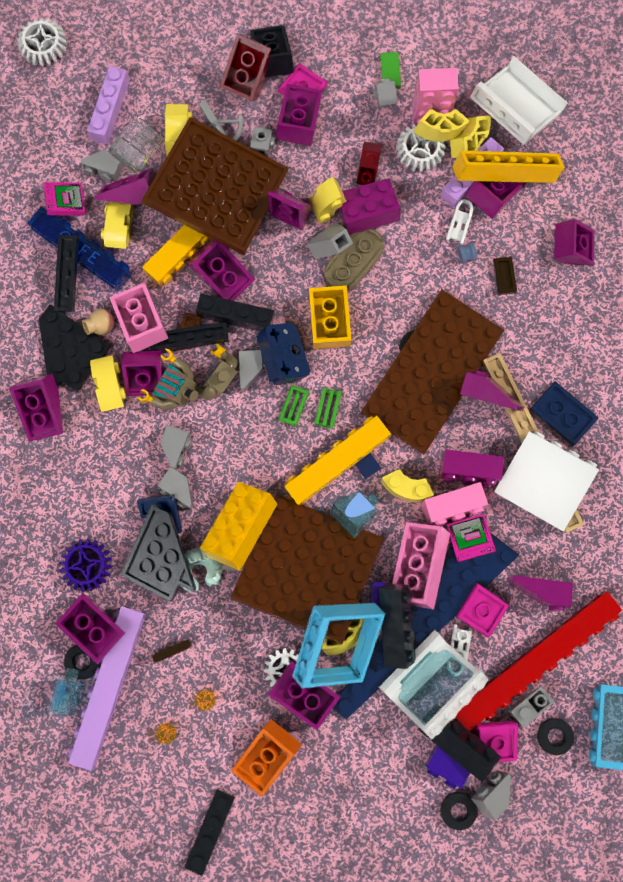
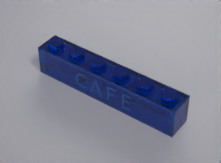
(90, 255)

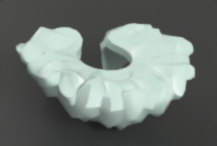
(214, 568)

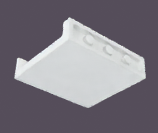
(519, 101)
(547, 480)

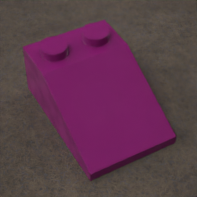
(298, 115)
(127, 190)
(493, 196)
(289, 209)
(220, 270)
(487, 389)
(38, 406)
(548, 593)
(90, 628)
(308, 703)

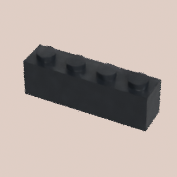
(234, 313)
(397, 626)
(466, 749)

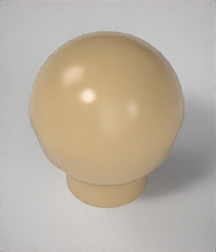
(99, 322)

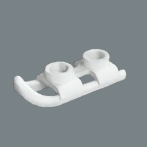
(461, 218)
(461, 636)

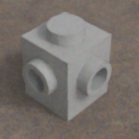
(385, 93)
(262, 140)

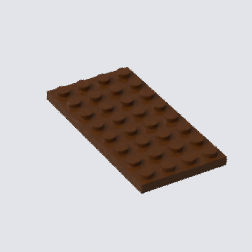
(431, 370)

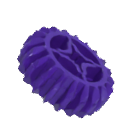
(77, 566)

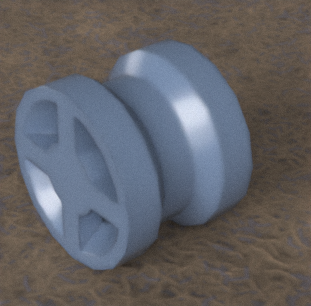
(467, 252)

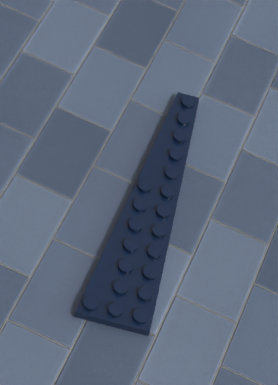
(454, 587)

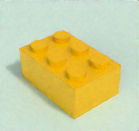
(330, 317)

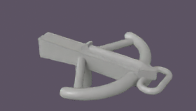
(213, 122)

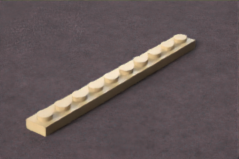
(520, 420)

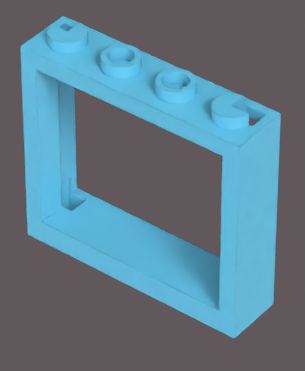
(305, 670)

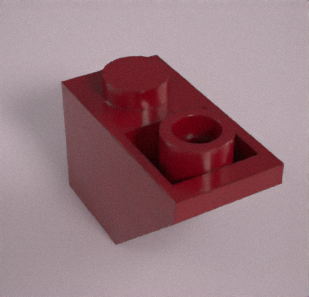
(369, 163)

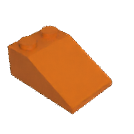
(266, 757)

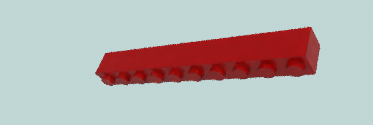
(538, 659)

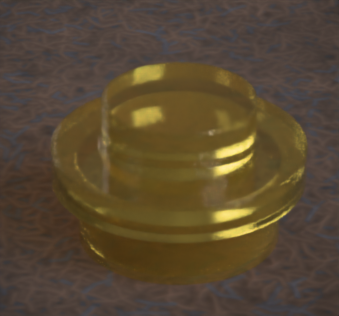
(205, 700)
(166, 733)

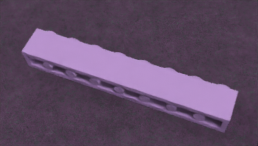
(105, 692)

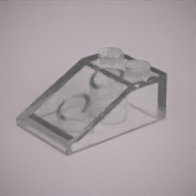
(136, 145)

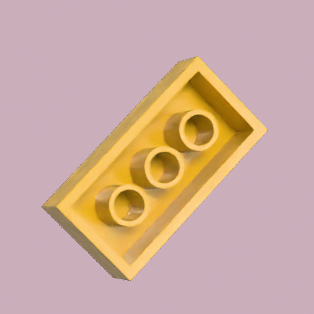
(238, 525)

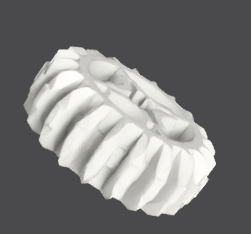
(50, 47)
(410, 156)

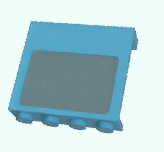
(608, 727)

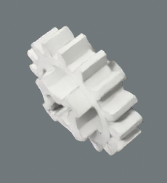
(284, 660)

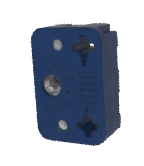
(283, 353)

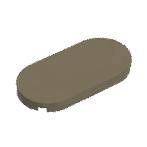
(355, 261)

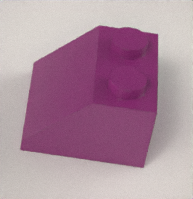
(574, 243)
(141, 371)

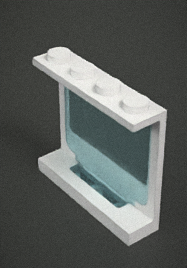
(434, 685)

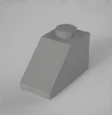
(251, 368)

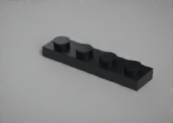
(66, 273)
(194, 337)
(209, 832)

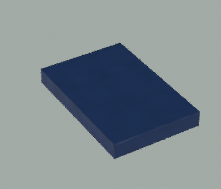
(564, 413)

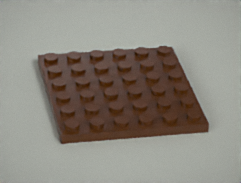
(215, 185)
(306, 563)

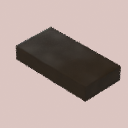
(504, 275)
(172, 651)

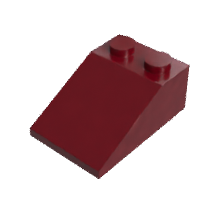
(246, 68)

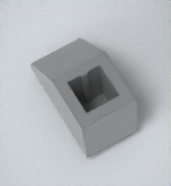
(102, 165)
(330, 241)
(174, 444)
(176, 484)
(530, 706)
(494, 795)

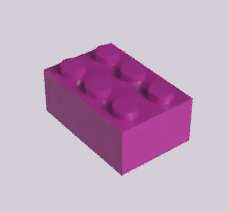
(369, 206)
(471, 468)

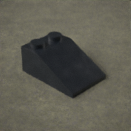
(281, 55)

